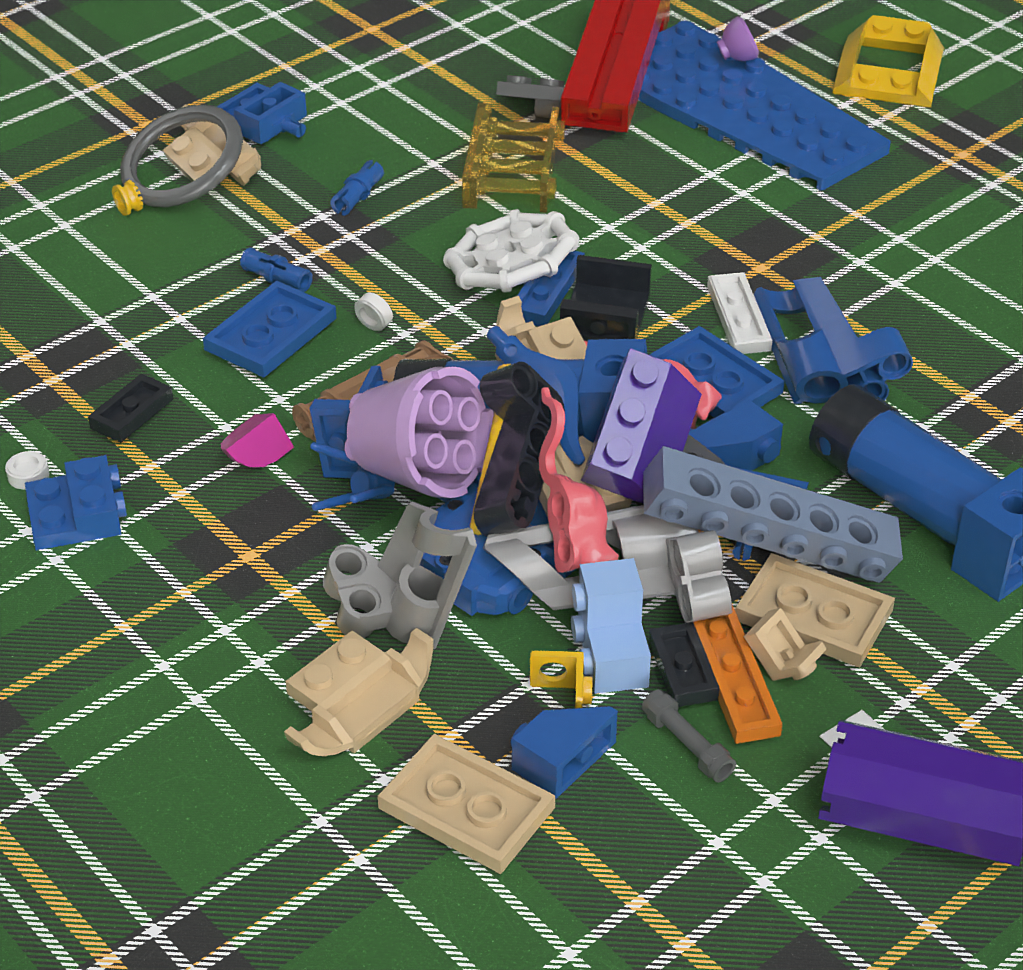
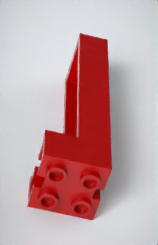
(612, 63)

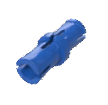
(357, 187)
(276, 269)

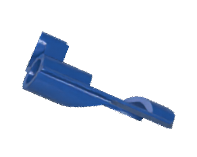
(832, 354)

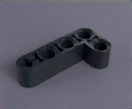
(513, 474)

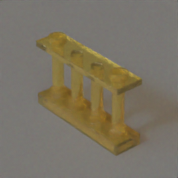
(483, 145)

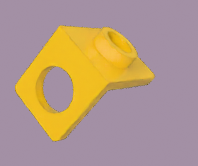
(571, 678)

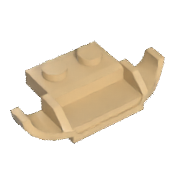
(201, 148)
(555, 339)
(357, 691)

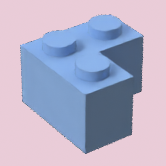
(611, 625)

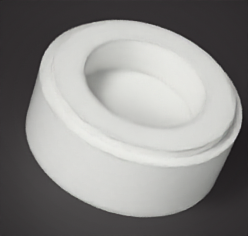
(373, 311)
(25, 468)

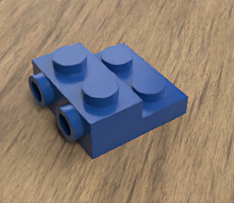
(77, 504)

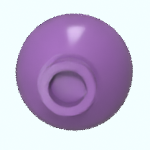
(738, 41)

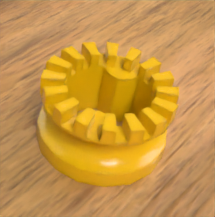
(127, 198)

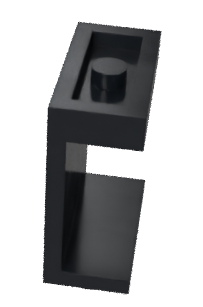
(608, 298)

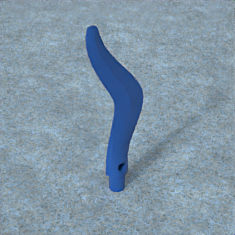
(556, 374)

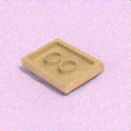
(818, 607)
(467, 803)

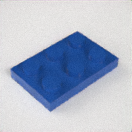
(269, 328)
(724, 368)

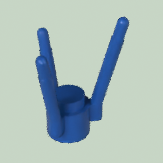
(363, 483)

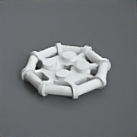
(513, 247)

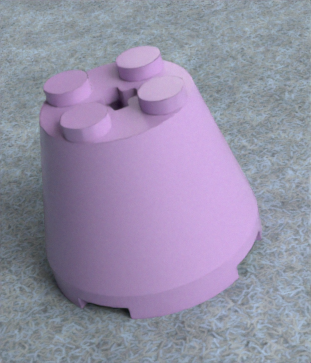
(422, 431)

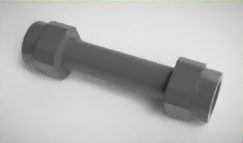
(713, 759)

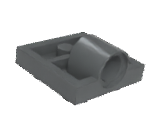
(546, 94)

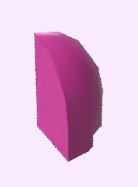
(257, 441)

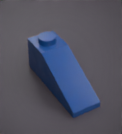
(742, 436)

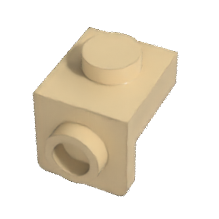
(781, 647)

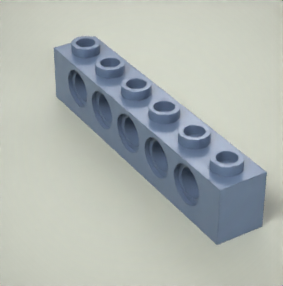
(771, 515)

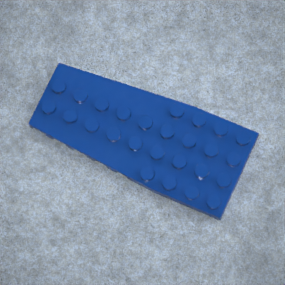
(755, 108)

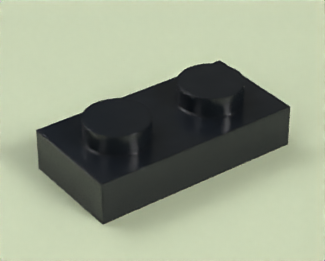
(130, 408)
(683, 664)

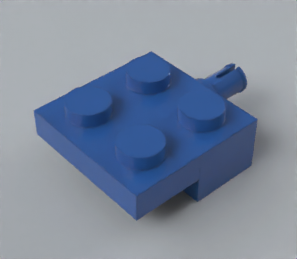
(268, 111)

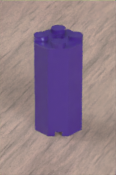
(925, 792)

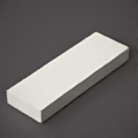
(739, 313)

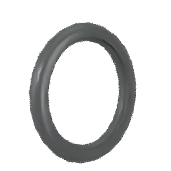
(203, 184)

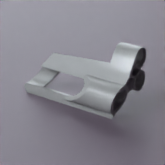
(666, 554)
(397, 588)

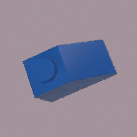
(562, 745)

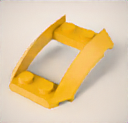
(890, 83)

